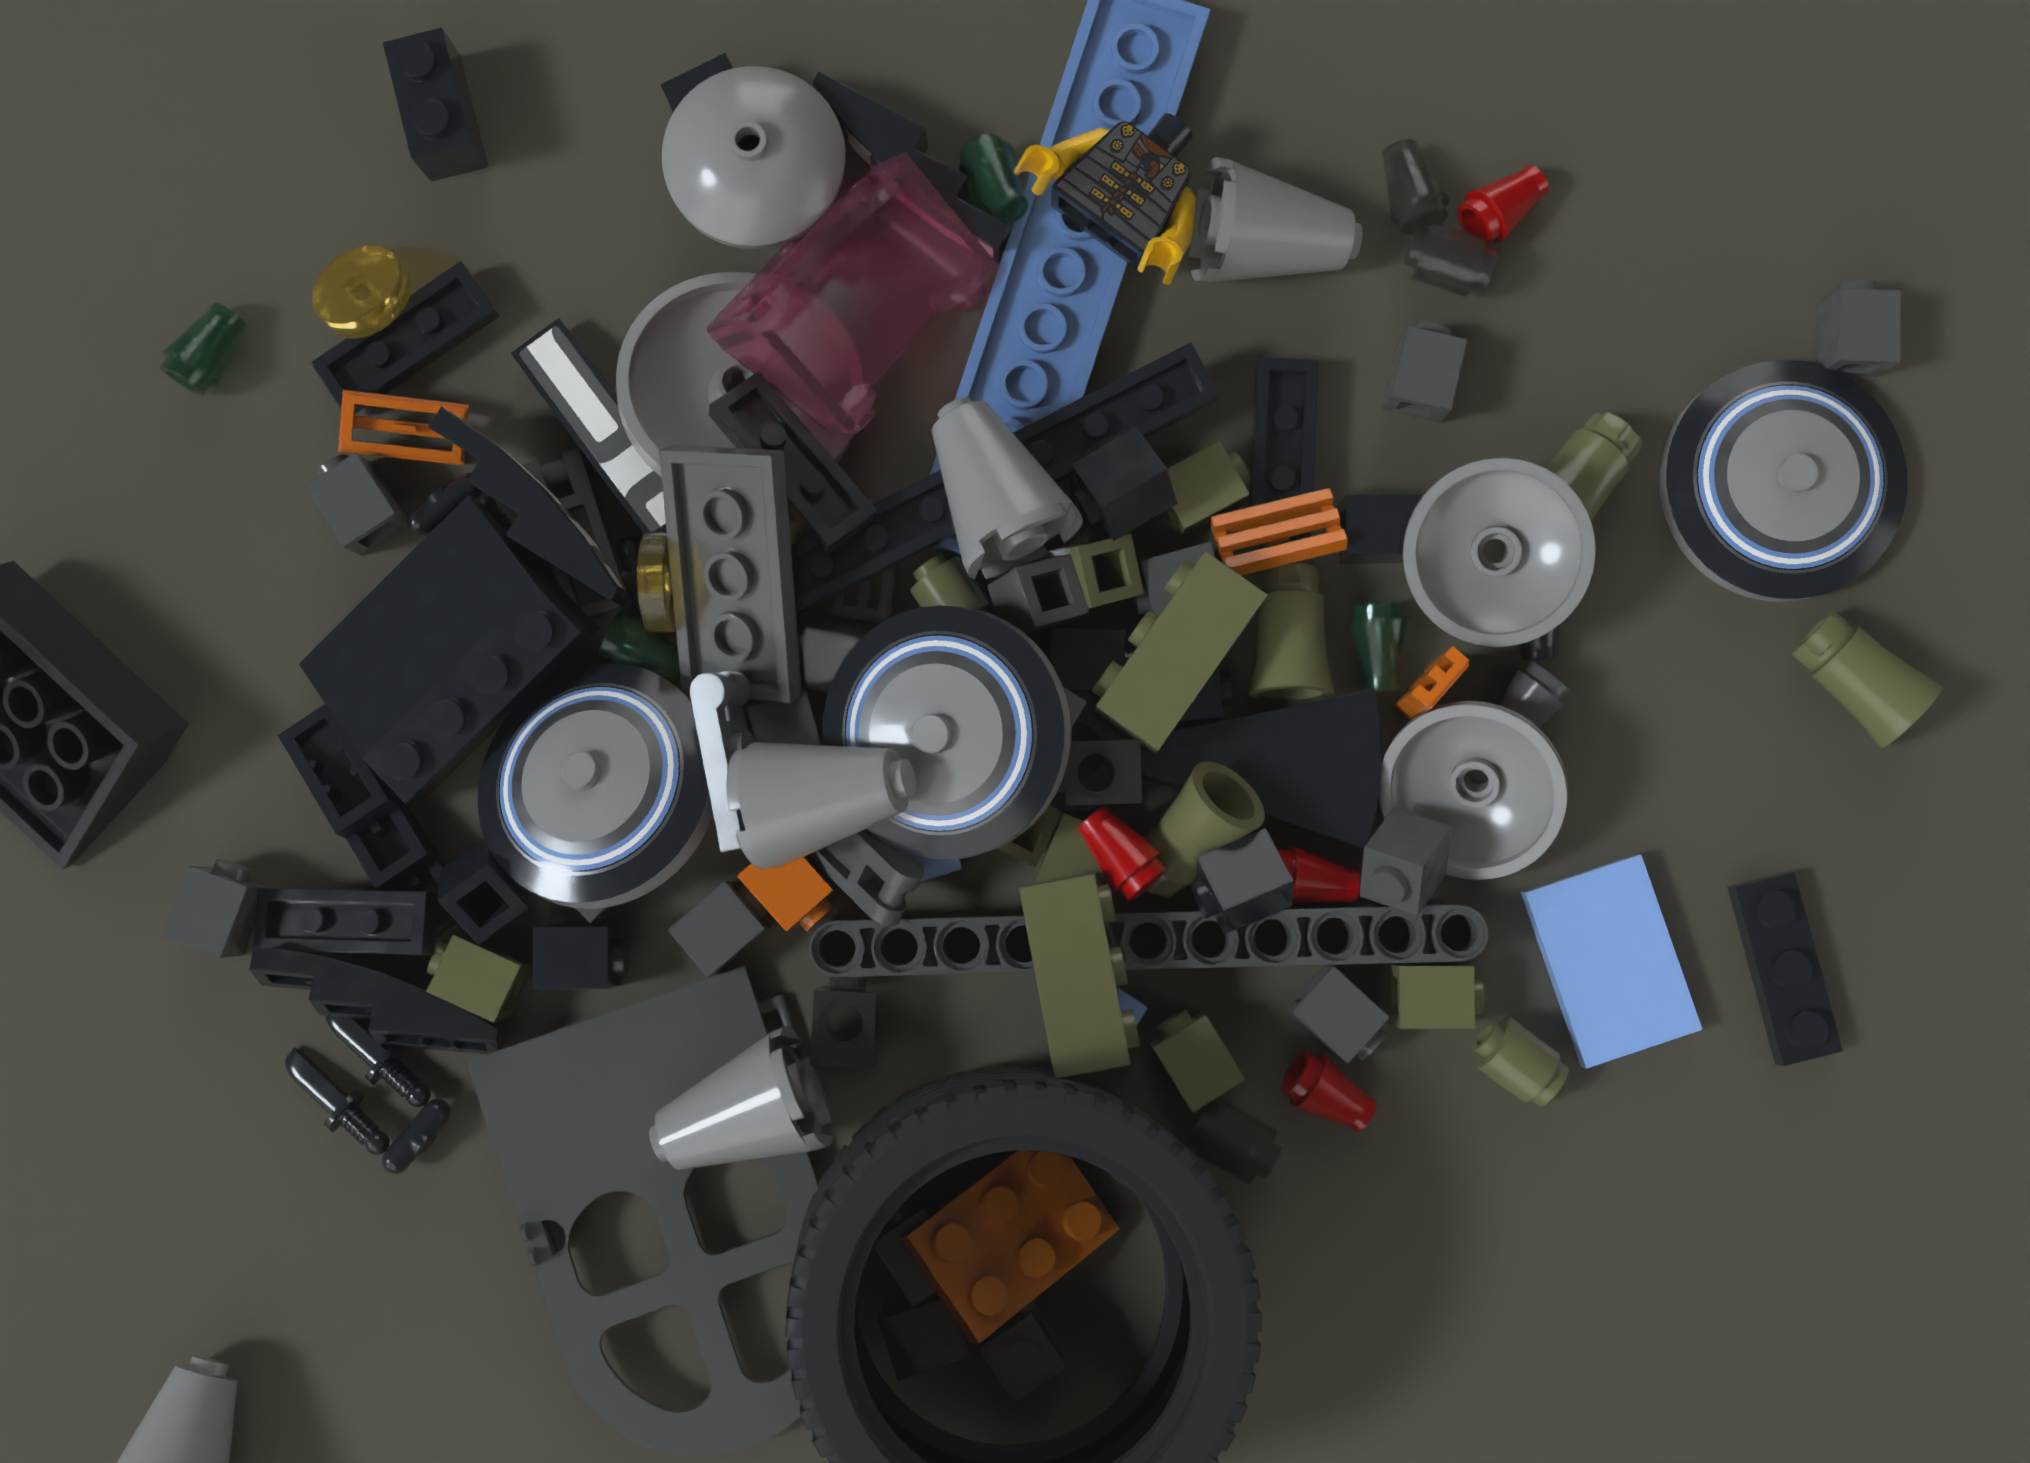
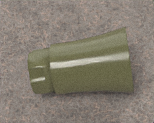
(1596, 459)
(1291, 637)
(1866, 678)
(1207, 814)

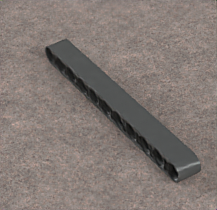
(1238, 950)

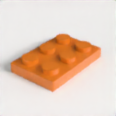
(1008, 1238)

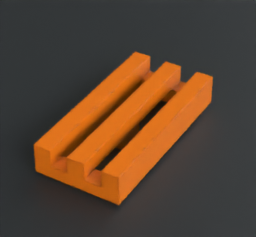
(349, 421)
(1274, 524)
(1432, 684)

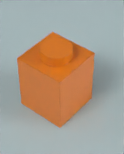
(792, 892)

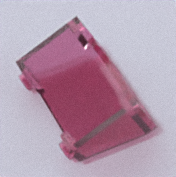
(854, 294)

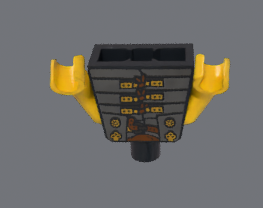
(1123, 189)

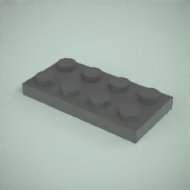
(732, 566)

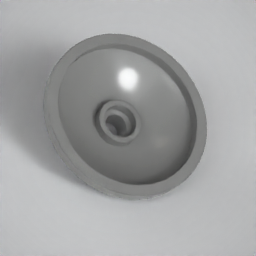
(761, 193)
(1544, 560)
(1494, 823)

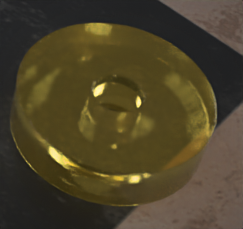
(361, 291)
(655, 584)

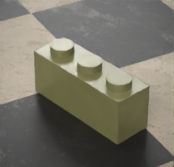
(1177, 650)
(1078, 975)

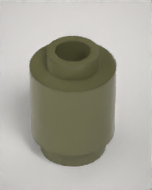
(948, 584)
(1519, 1061)

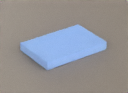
(1611, 961)

